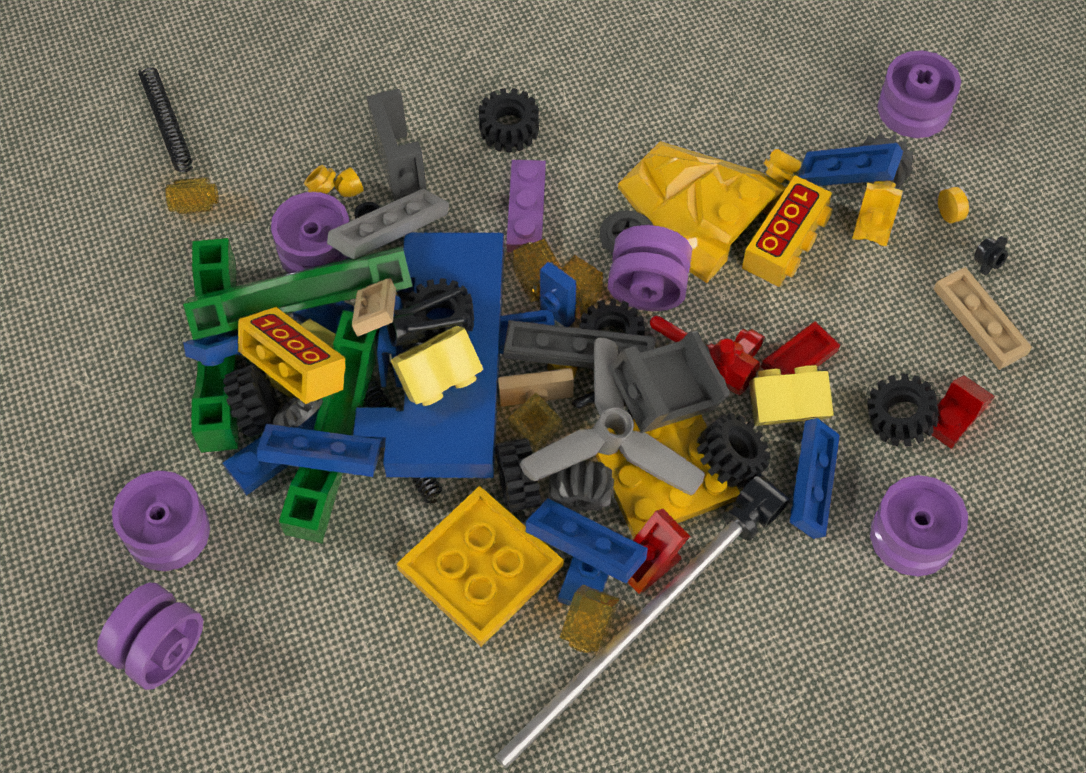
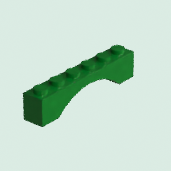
(313, 287)
(210, 414)
(315, 490)

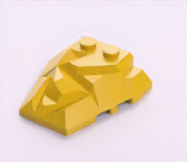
(699, 199)

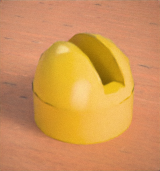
(348, 183)

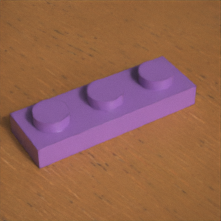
(526, 203)

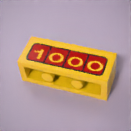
(788, 231)
(291, 355)

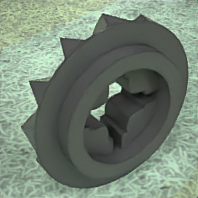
(616, 223)
(295, 412)

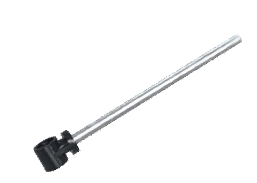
(758, 502)

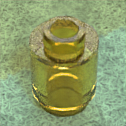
(191, 195)

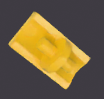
(877, 212)

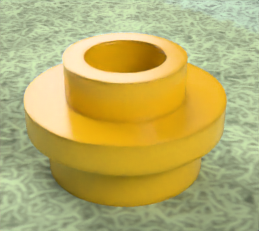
(321, 180)

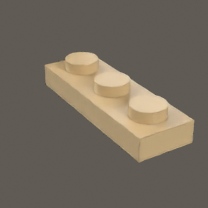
(982, 318)

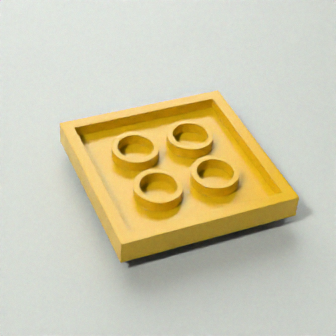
(643, 494)
(480, 565)

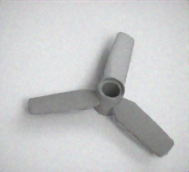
(635, 446)

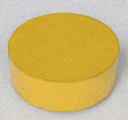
(953, 204)

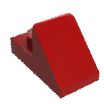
(960, 409)
(664, 540)

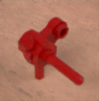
(732, 358)

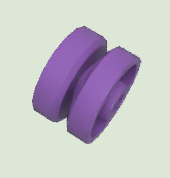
(918, 94)
(302, 231)
(650, 268)
(161, 520)
(918, 525)
(150, 635)

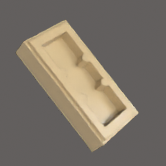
(374, 307)
(547, 384)

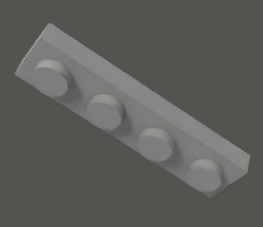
(387, 223)

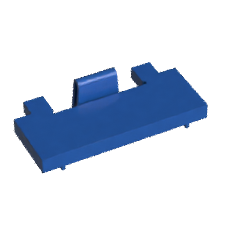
(459, 430)

